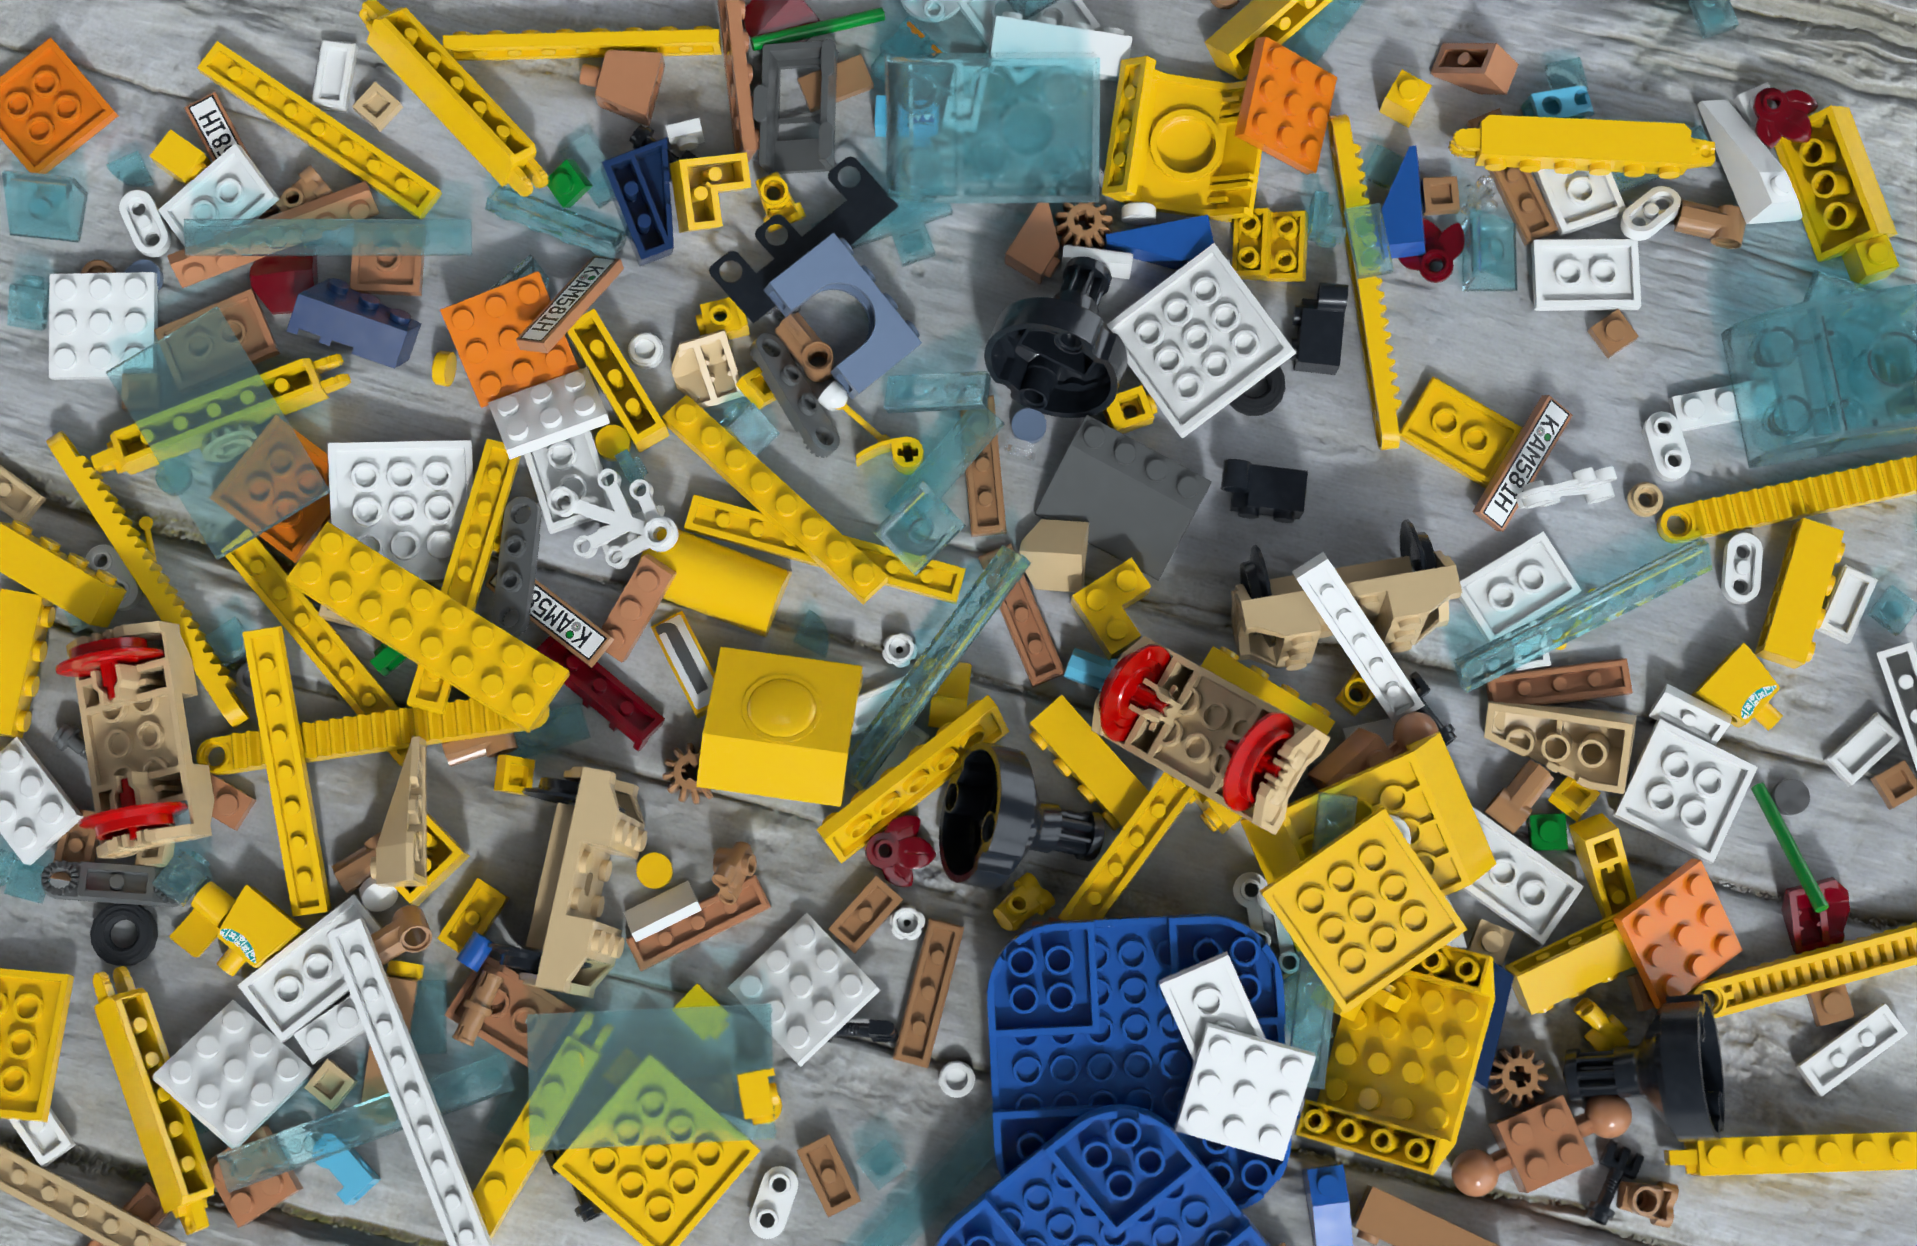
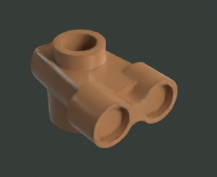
(307, 189)
(731, 869)
(1653, 1201)

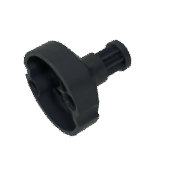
(1058, 349)
(996, 818)
(1671, 1067)

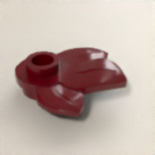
(1785, 121)
(1439, 247)
(905, 850)

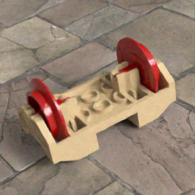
(1206, 732)
(138, 738)

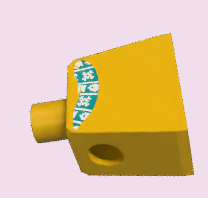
(1741, 689)
(255, 931)

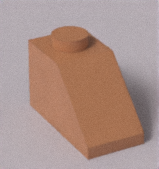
(1476, 67)
(1035, 246)

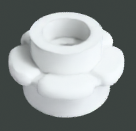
(899, 659)
(897, 921)

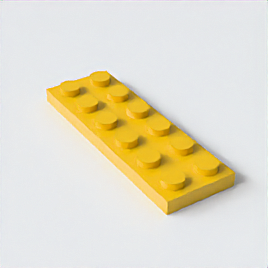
(912, 780)

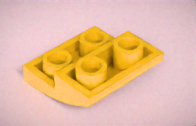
(1271, 246)

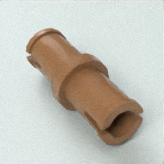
(477, 1008)

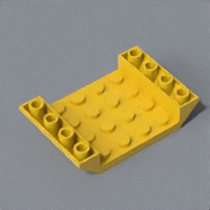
(1414, 786)
(1406, 1076)

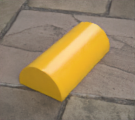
(723, 582)

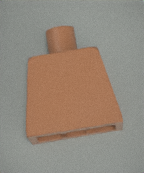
(627, 83)

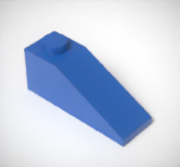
(1403, 210)
(1166, 243)
(1328, 1205)

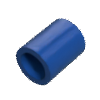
(475, 951)

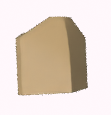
(707, 370)
(1056, 555)

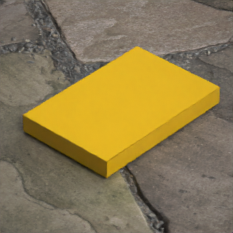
(1459, 432)

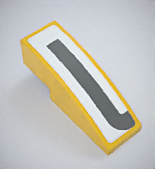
(686, 660)

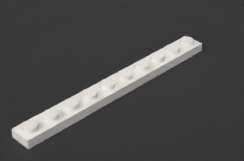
(408, 1085)

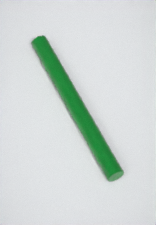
(819, 28)
(1790, 848)

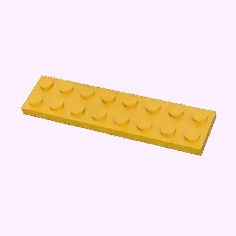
(428, 627)

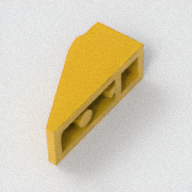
(1604, 863)

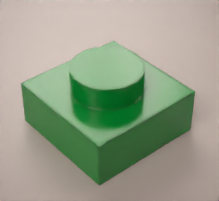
(568, 183)
(386, 659)
(1547, 832)

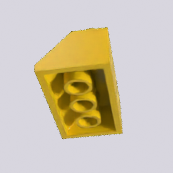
(1835, 185)

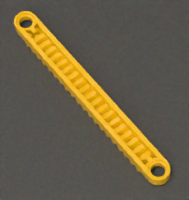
(1366, 290)
(1792, 500)
(148, 575)
(366, 734)
(1812, 971)

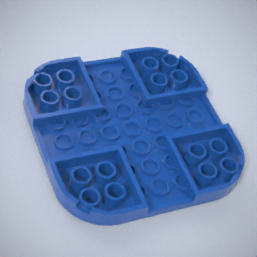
(1089, 1028)
(1106, 1182)

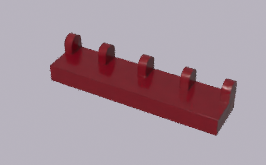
(606, 695)

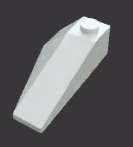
(1751, 169)

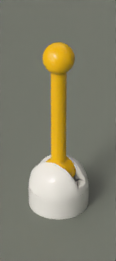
(835, 399)

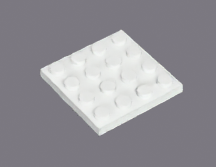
(1200, 340)
(402, 499)

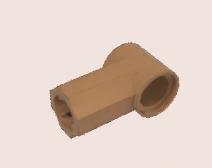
(1721, 224)
(805, 346)
(471, 749)
(1514, 803)
(356, 867)
(406, 932)

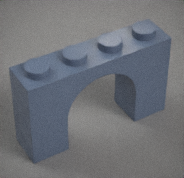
(834, 268)

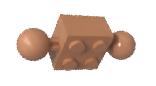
(1368, 749)
(1540, 1144)

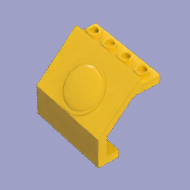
(1178, 145)
(779, 726)

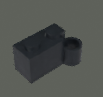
(1320, 330)
(1264, 490)

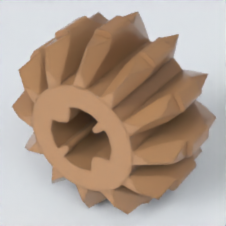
(1092, 216)
(688, 786)
(1525, 1067)

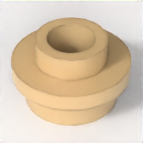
(1649, 490)

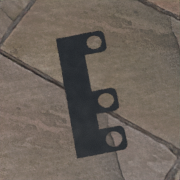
(864, 209)

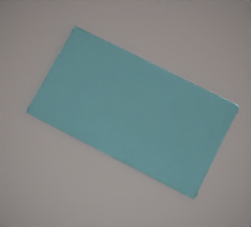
(217, 432)
(644, 1076)

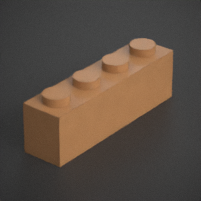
(1403, 1224)

